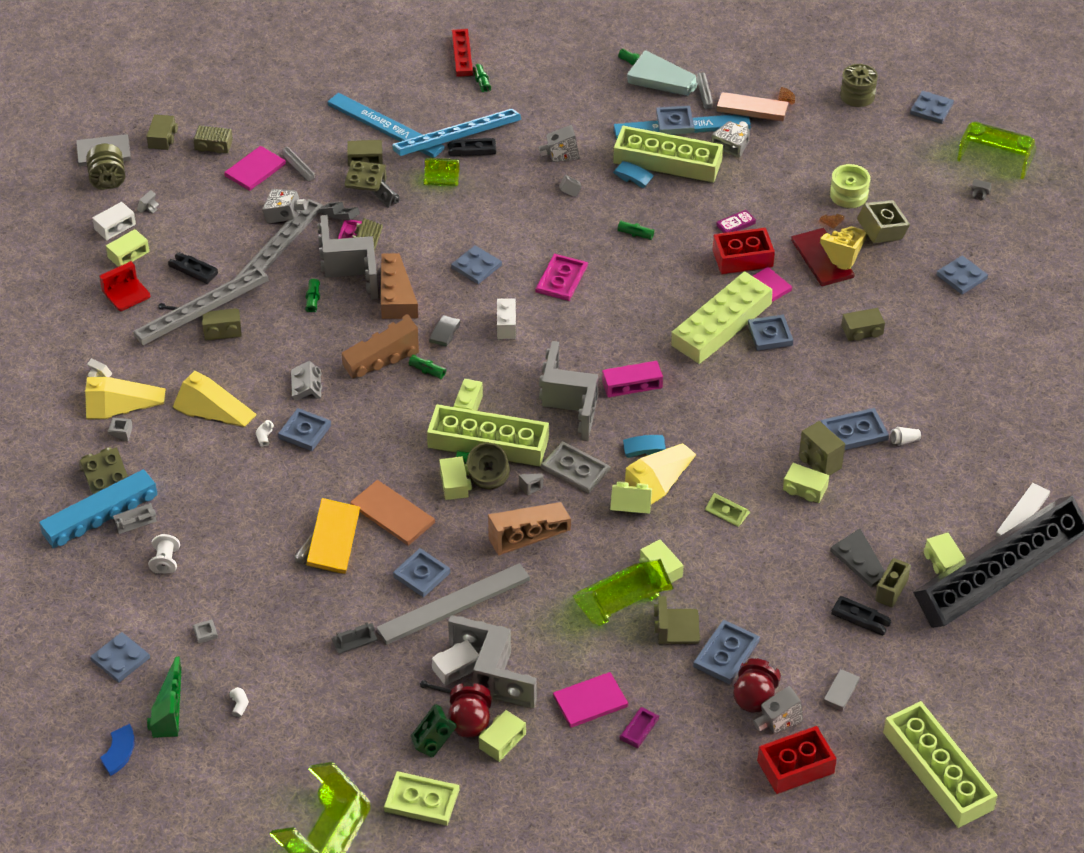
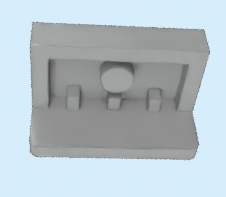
(306, 381)

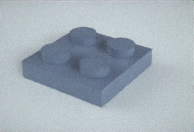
(931, 107)
(675, 120)
(476, 264)
(962, 274)
(770, 332)
(304, 429)
(421, 572)
(120, 657)

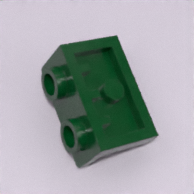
(432, 731)

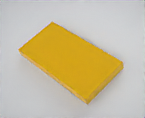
(333, 536)

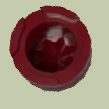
(755, 684)
(470, 709)

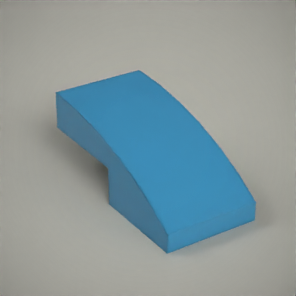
(629, 171)
(644, 444)

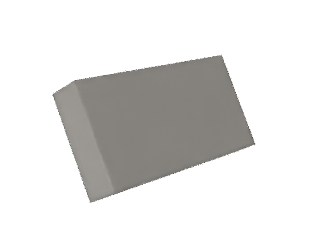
(841, 690)

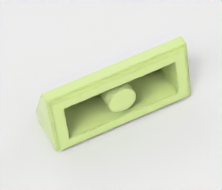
(727, 510)

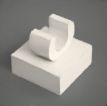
(98, 369)

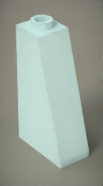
(661, 75)

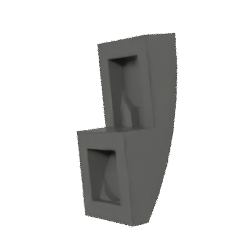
(337, 211)
(444, 330)

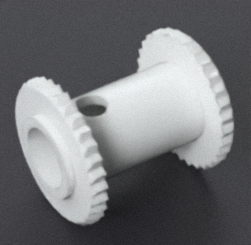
(165, 547)

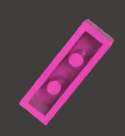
(632, 379)

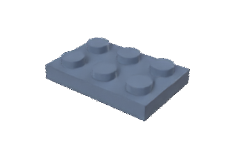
(858, 428)
(726, 651)

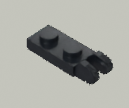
(468, 147)
(193, 267)
(860, 615)

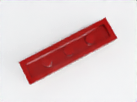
(462, 52)

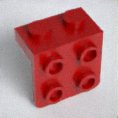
(123, 287)

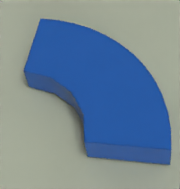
(120, 750)

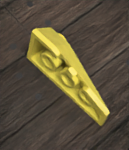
(844, 246)
(115, 396)
(206, 399)
(660, 469)

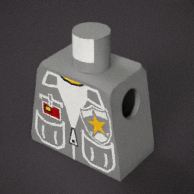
(733, 137)
(561, 145)
(283, 205)
(780, 711)

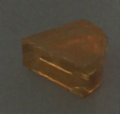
(786, 95)
(832, 220)

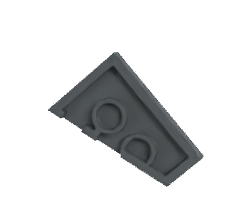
(859, 557)

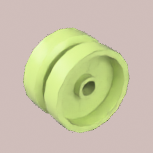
(850, 186)

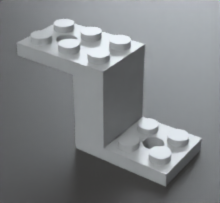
(347, 257)
(569, 390)
(494, 652)

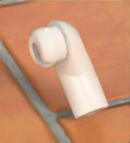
(263, 432)
(241, 701)

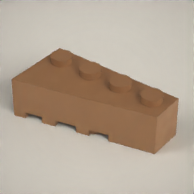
(396, 290)
(382, 349)
(526, 526)

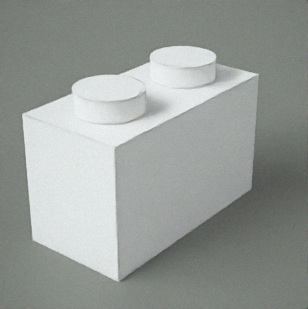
(114, 220)
(506, 318)
(455, 662)

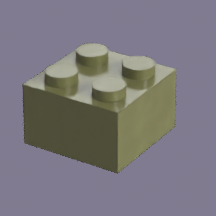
(883, 221)
(821, 449)

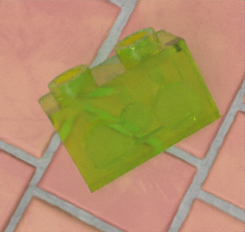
(441, 172)

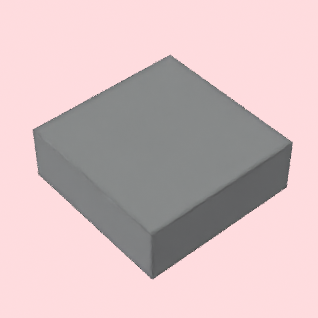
(205, 631)

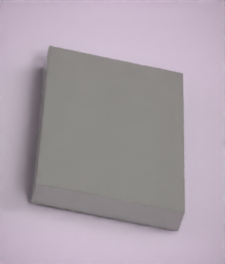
(119, 141)
(575, 467)

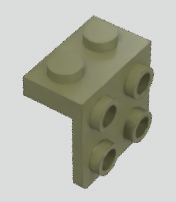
(365, 176)
(222, 324)
(103, 469)
(676, 625)

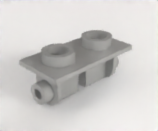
(135, 518)

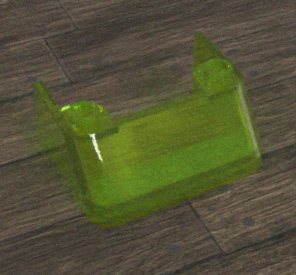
(999, 139)
(622, 589)
(340, 820)

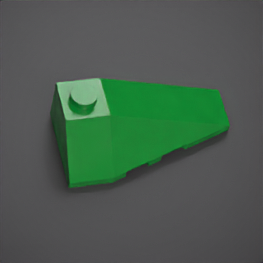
(166, 708)

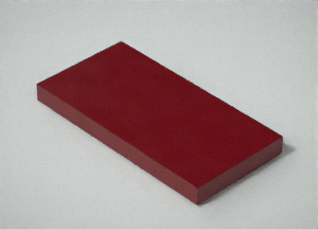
(816, 258)

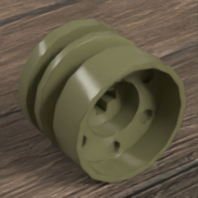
(858, 85)
(105, 166)
(492, 456)

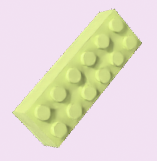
(668, 153)
(721, 317)
(464, 429)
(940, 764)

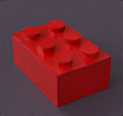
(743, 250)
(796, 759)

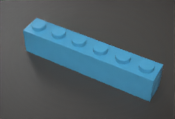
(98, 508)

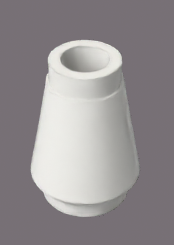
(904, 435)

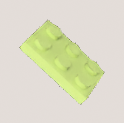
(421, 798)

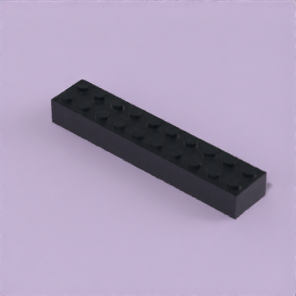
(1001, 562)

